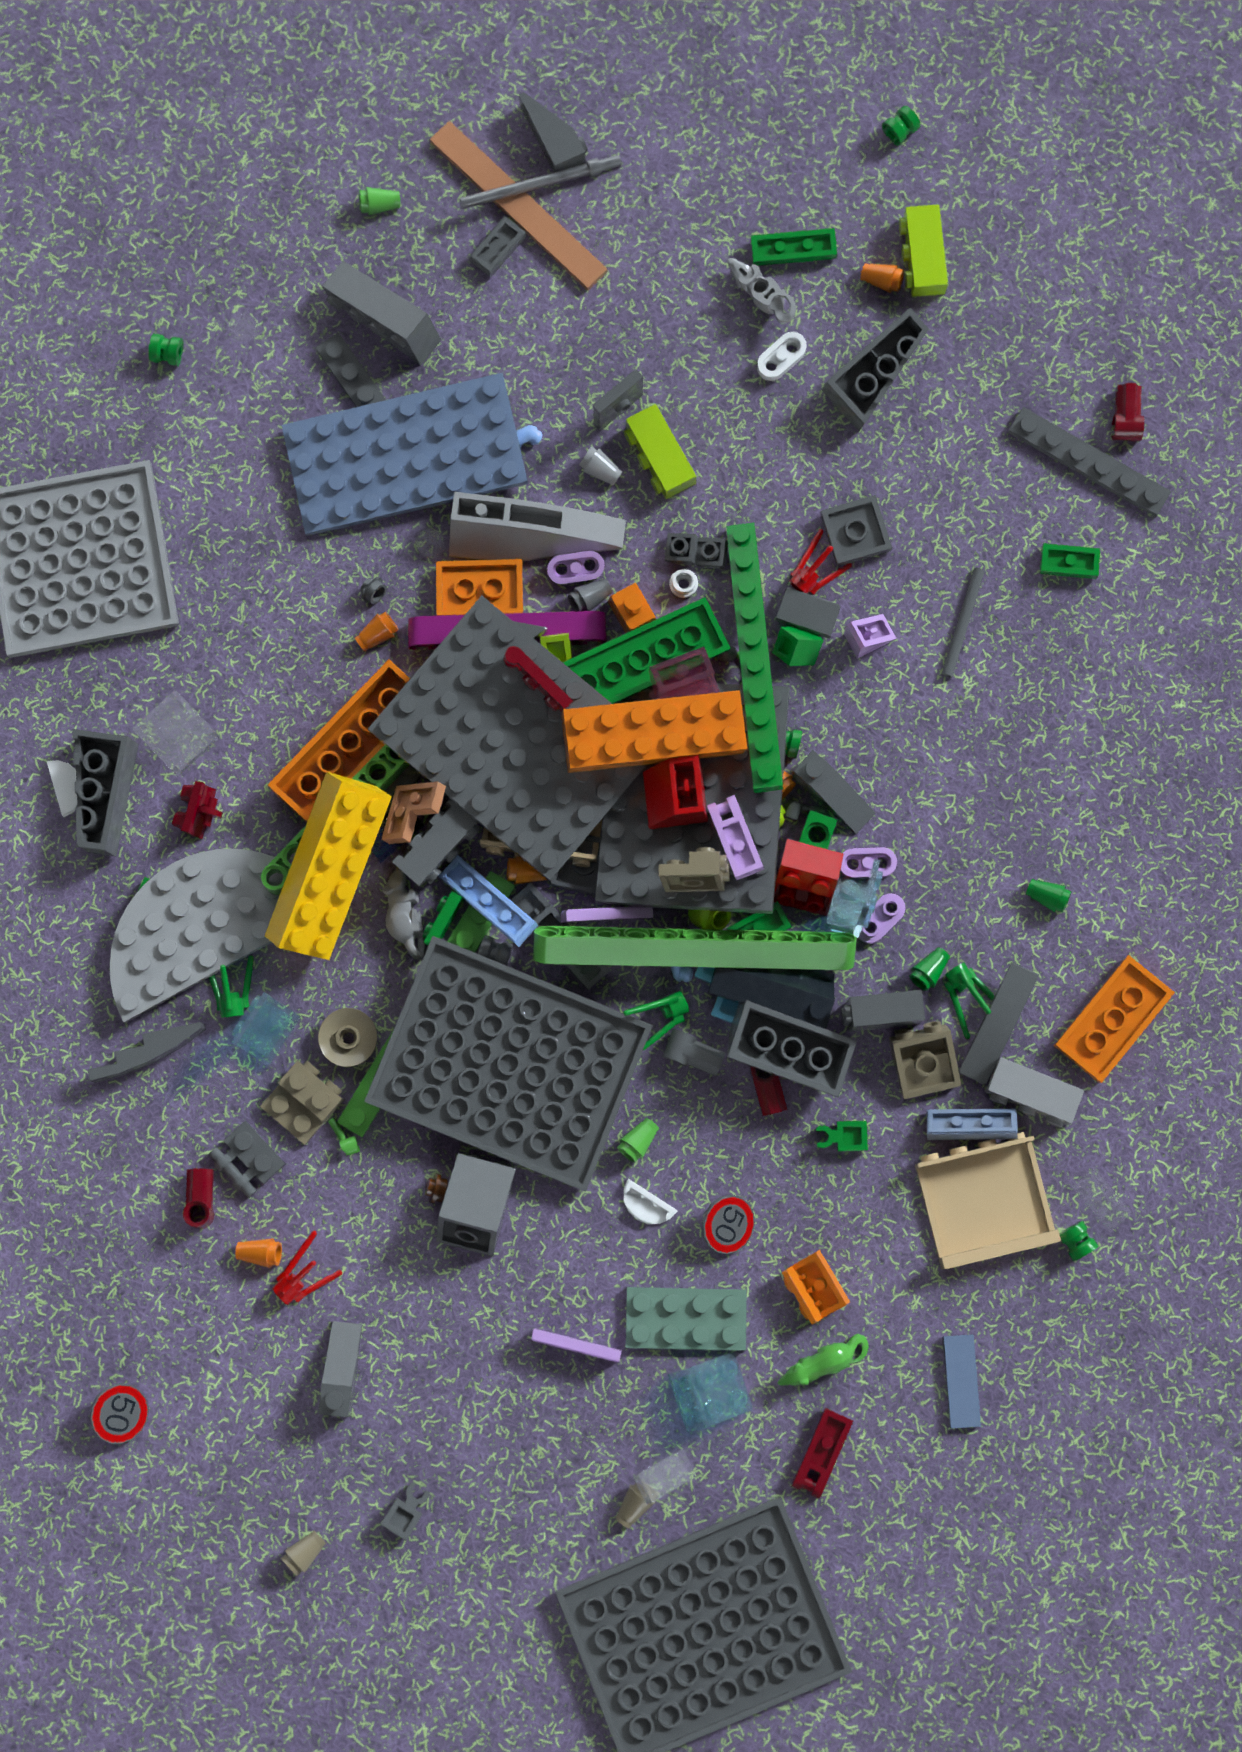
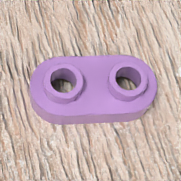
(575, 567)
(865, 859)
(882, 918)

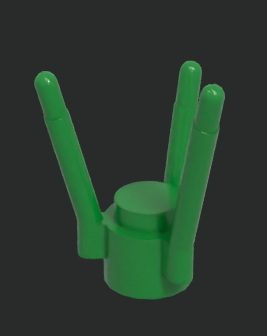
(962, 979)
(230, 1003)
(671, 1006)

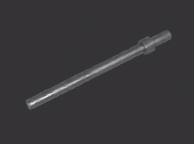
(591, 167)

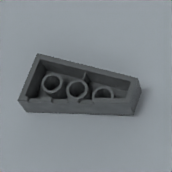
(382, 311)
(868, 375)
(102, 788)
(437, 844)

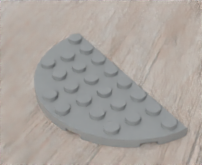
(188, 924)

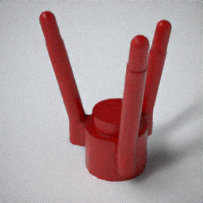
(805, 579)
(290, 1285)

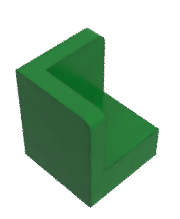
(797, 646)

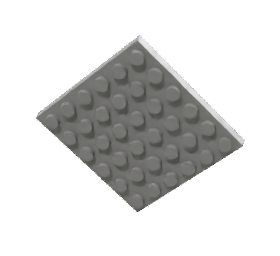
(83, 560)

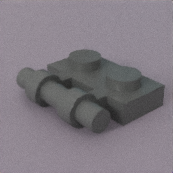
(253, 1152)

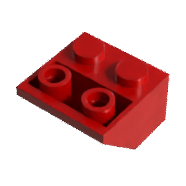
(675, 793)
(807, 877)

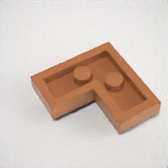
(405, 807)

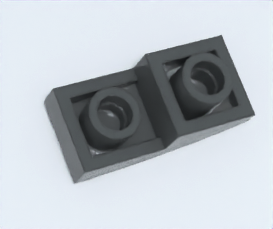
(696, 551)

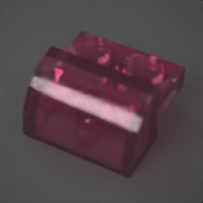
(684, 676)

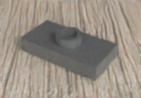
(497, 246)

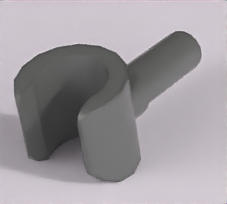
(794, 808)

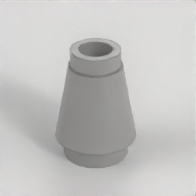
(600, 466)

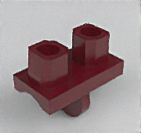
(199, 810)

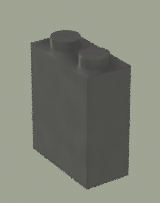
(883, 1011)

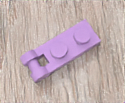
(736, 838)

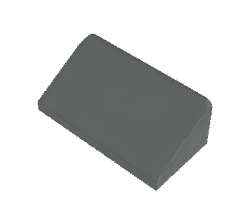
(808, 612)

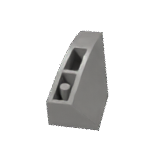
(526, 530)

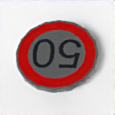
(728, 1224)
(119, 1413)

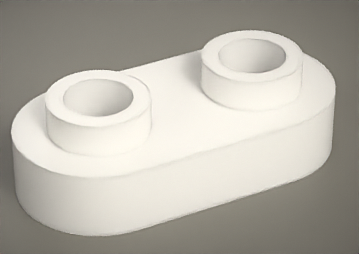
(781, 357)

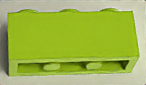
(924, 250)
(659, 452)

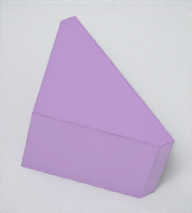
(868, 634)

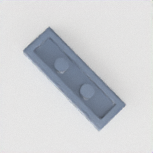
(971, 1124)
(961, 1381)

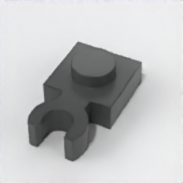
(403, 1515)

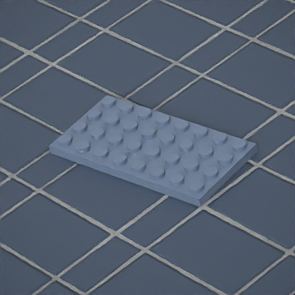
(404, 454)

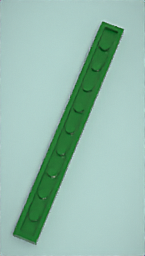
(754, 658)

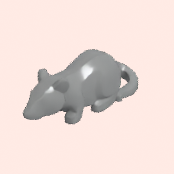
(763, 291)
(401, 918)

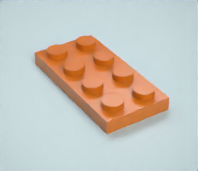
(1114, 1019)

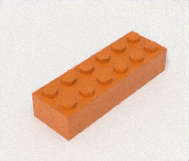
(653, 731)
(341, 744)

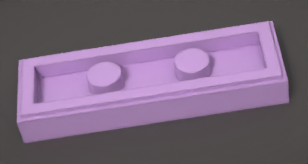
(606, 914)
(576, 1345)

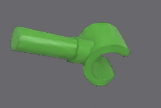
(347, 1145)

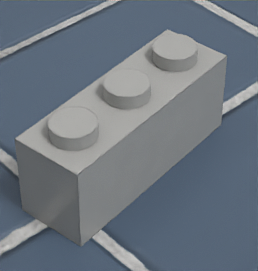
(1033, 1092)

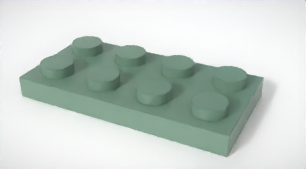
(686, 1318)

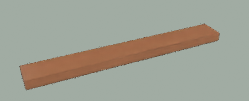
(519, 207)

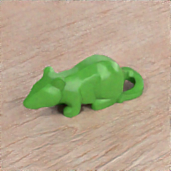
(828, 1360)

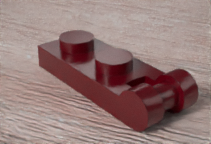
(536, 679)
(822, 1452)

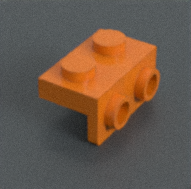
(815, 1287)

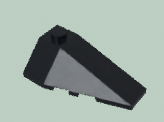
(794, 992)

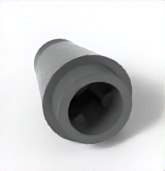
(589, 595)

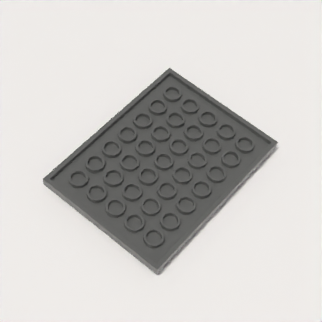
(499, 743)
(633, 851)
(508, 1063)
(703, 1631)

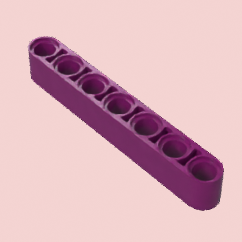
(581, 626)

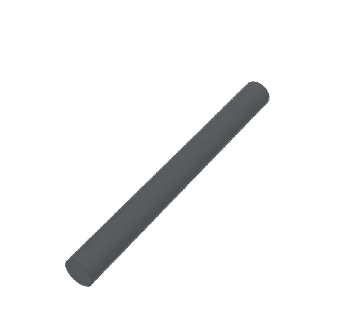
(963, 622)

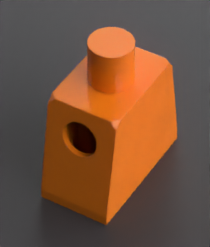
(631, 608)

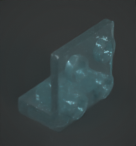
(854, 902)
(265, 1028)
(710, 1392)

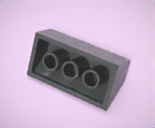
(789, 1048)

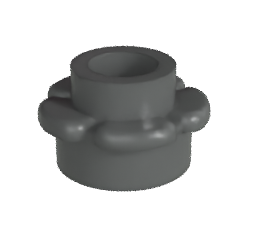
(370, 587)

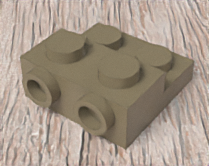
(704, 872)
(924, 1060)
(303, 1101)

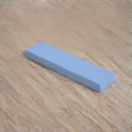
(488, 901)

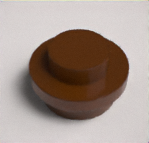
(436, 1188)

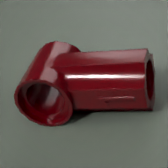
(1127, 417)
(769, 1093)
(199, 1194)

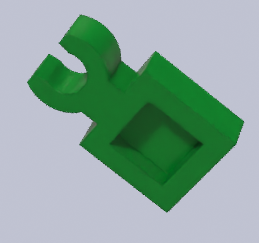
(848, 1136)

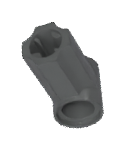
(689, 1051)

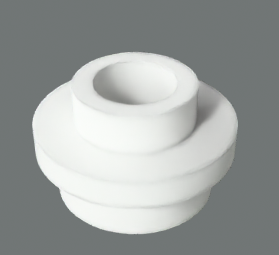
(680, 575)

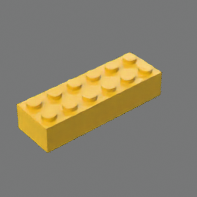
(327, 866)

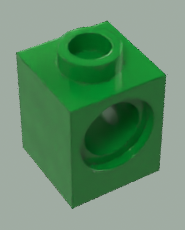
(819, 822)

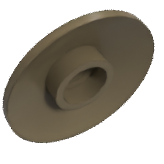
(336, 1026)

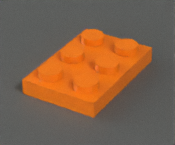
(463, 583)

